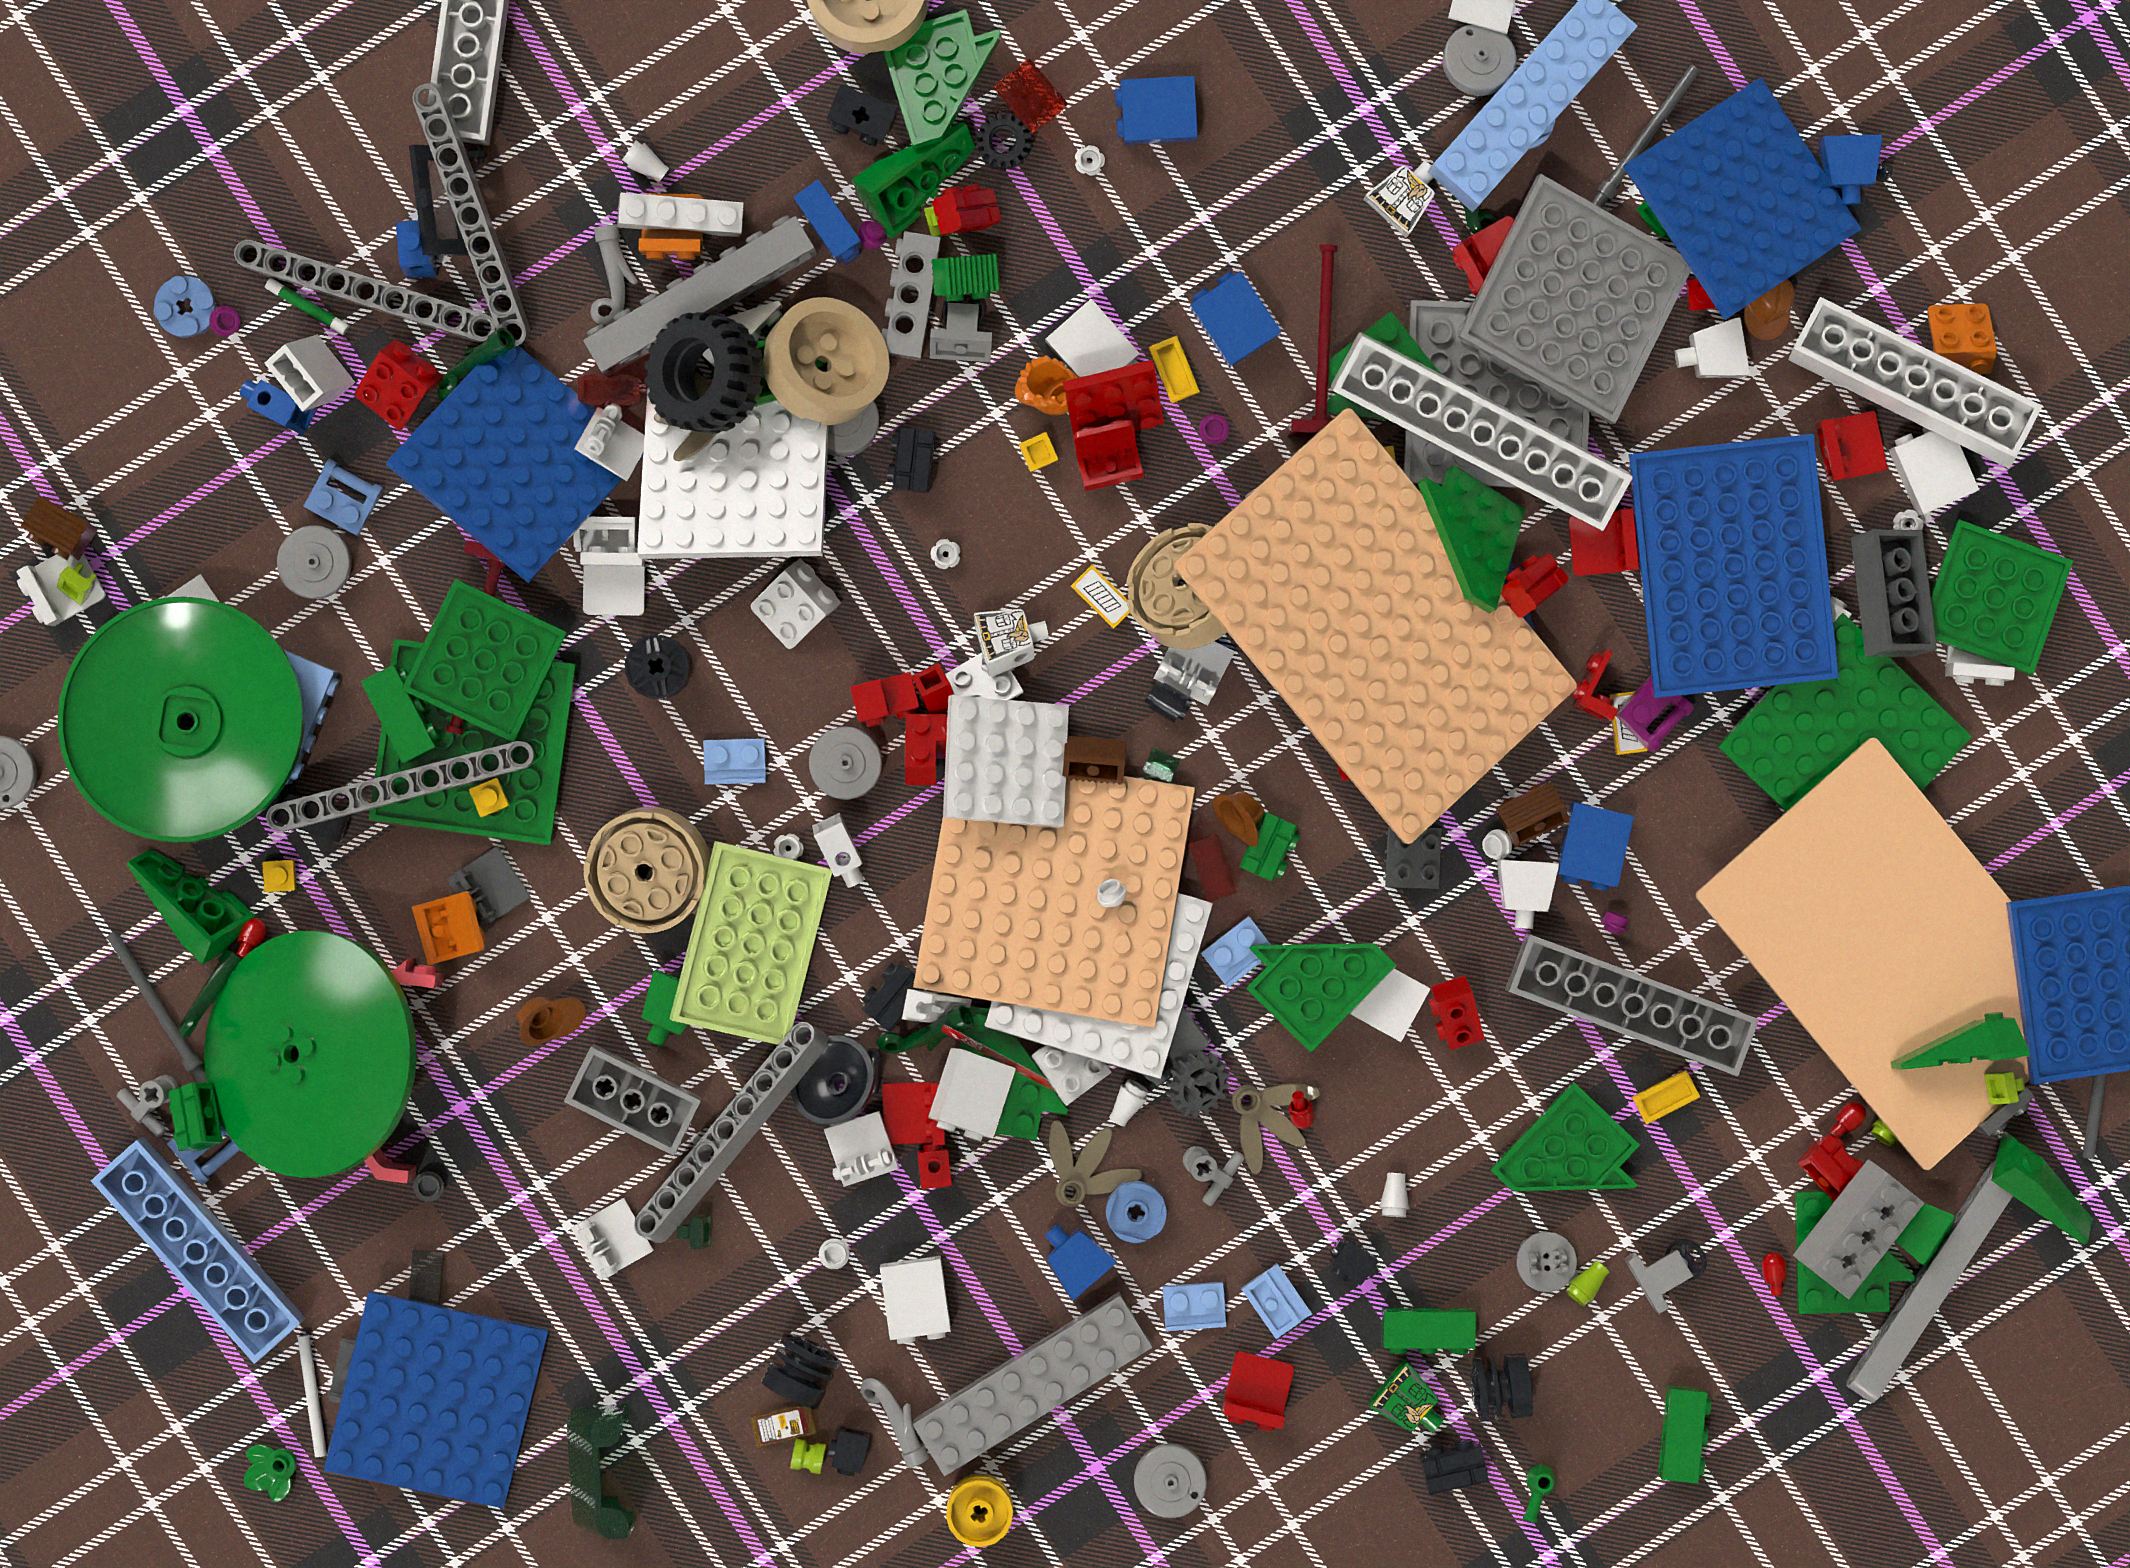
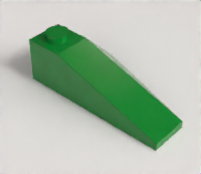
(905, 180)
(195, 912)
(1982, 1039)
(2036, 1185)

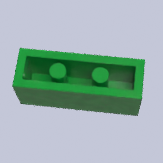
(401, 714)
(1428, 1329)
(1683, 1434)

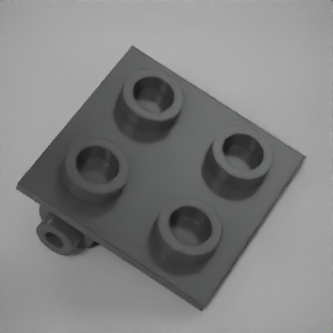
(1413, 863)
(491, 885)

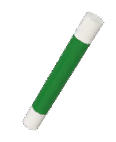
(307, 306)

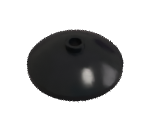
(818, 1091)

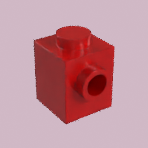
(933, 689)
(934, 1166)

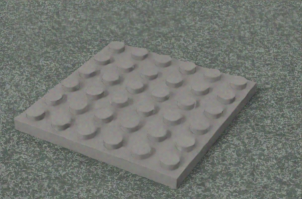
(1575, 299)
(1435, 331)

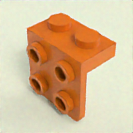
(681, 243)
(1963, 335)
(449, 927)

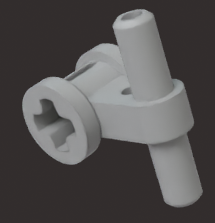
(152, 1095)
(1209, 1170)

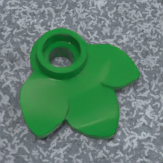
(266, 1472)

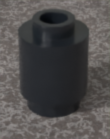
(1168, 701)

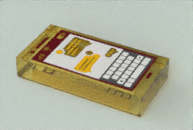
(783, 1425)

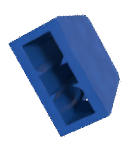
(1850, 163)
(411, 251)
(276, 405)
(1077, 1259)

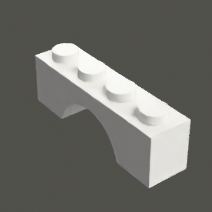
(680, 213)

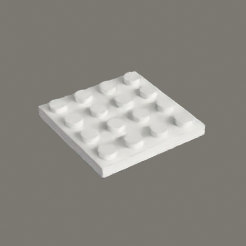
(1005, 761)

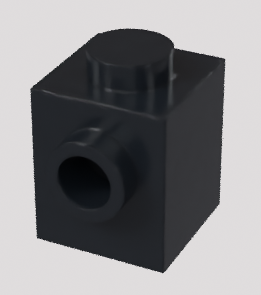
(1352, 1261)
(849, 1451)

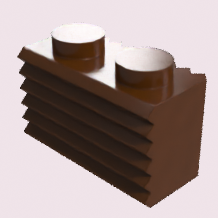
(58, 528)
(1094, 759)
(1532, 813)

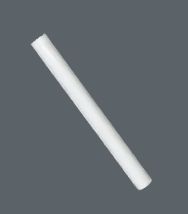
(312, 1395)

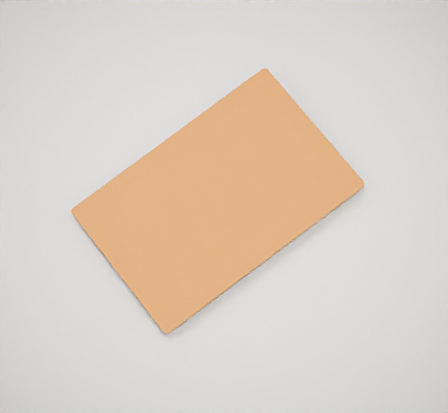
(1365, 630)
(1878, 942)

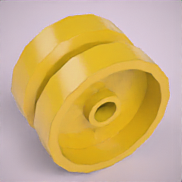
(974, 1527)

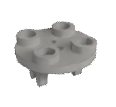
(1531, 1262)

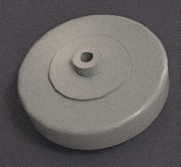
(1478, 60)
(855, 435)
(314, 562)
(845, 763)
(17, 772)
(1170, 1480)

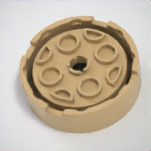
(868, 25)
(833, 334)
(1157, 603)
(651, 838)

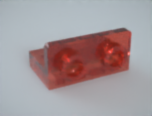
(1031, 96)

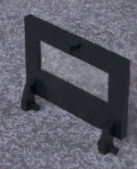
(435, 215)

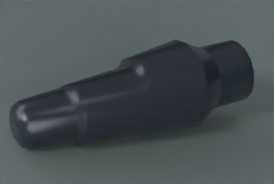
(1884, 173)
(877, 1060)

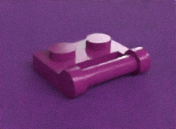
(1644, 708)

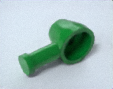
(1537, 1494)

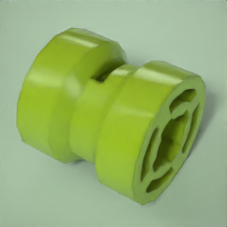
(808, 1456)

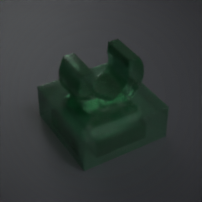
(1160, 765)
(697, 1231)

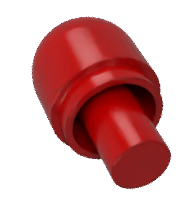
(251, 936)
(1301, 1111)
(1848, 1119)
(1774, 1272)

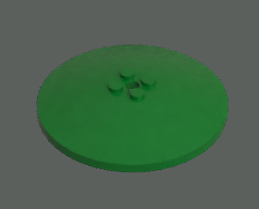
(126, 709)
(351, 1044)

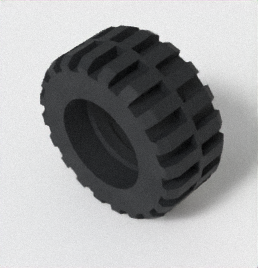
(673, 368)

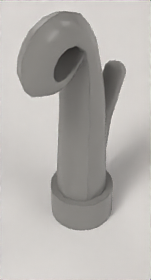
(616, 269)
(900, 1420)

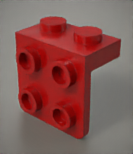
(1480, 250)
(397, 383)
(1107, 455)
(1605, 550)
(1257, 1391)

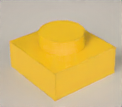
(1038, 452)
(489, 797)
(279, 875)

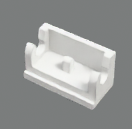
(606, 532)
(930, 1006)

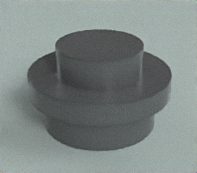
(428, 1186)

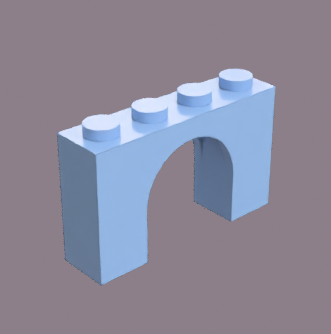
(316, 685)

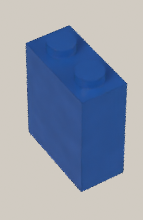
(1157, 110)
(828, 223)
(1234, 318)
(1594, 846)

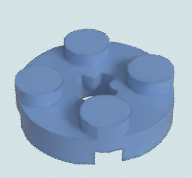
(167, 308)
(1144, 1226)

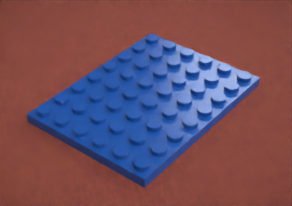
(1733, 566)

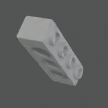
(924, 248)

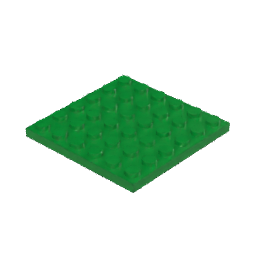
(1812, 726)
(529, 791)

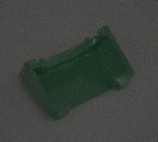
(588, 1431)

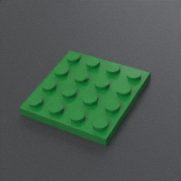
(1996, 596)
(483, 660)

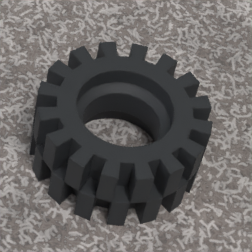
(1003, 160)

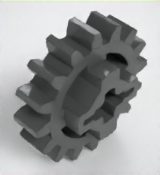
(1198, 1084)

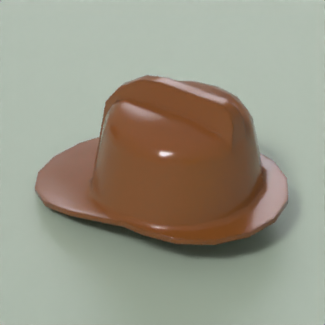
(1770, 313)
(1239, 815)
(548, 1019)

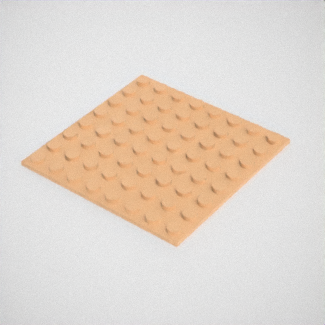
(1021, 913)

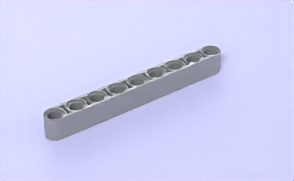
(472, 198)
(353, 284)
(386, 786)
(717, 1139)
(1929, 1289)

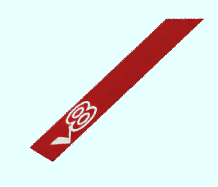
(996, 1056)

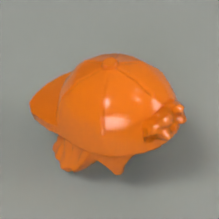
(1043, 386)

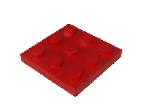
(1115, 395)

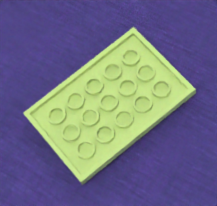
(750, 943)

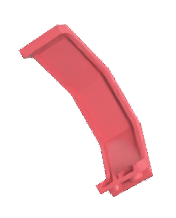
(378, 1163)

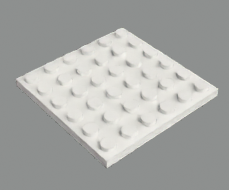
(741, 495)
(1113, 1042)

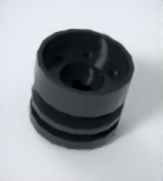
(675, 662)
(799, 1374)
(1502, 1387)

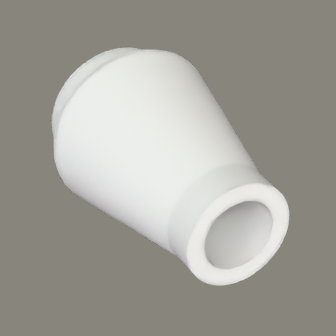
(643, 160)
(1128, 1102)
(1394, 1198)

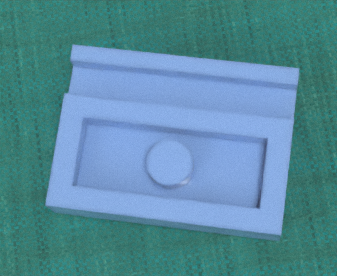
(734, 761)
(1231, 952)
(1276, 1301)
(1194, 1306)

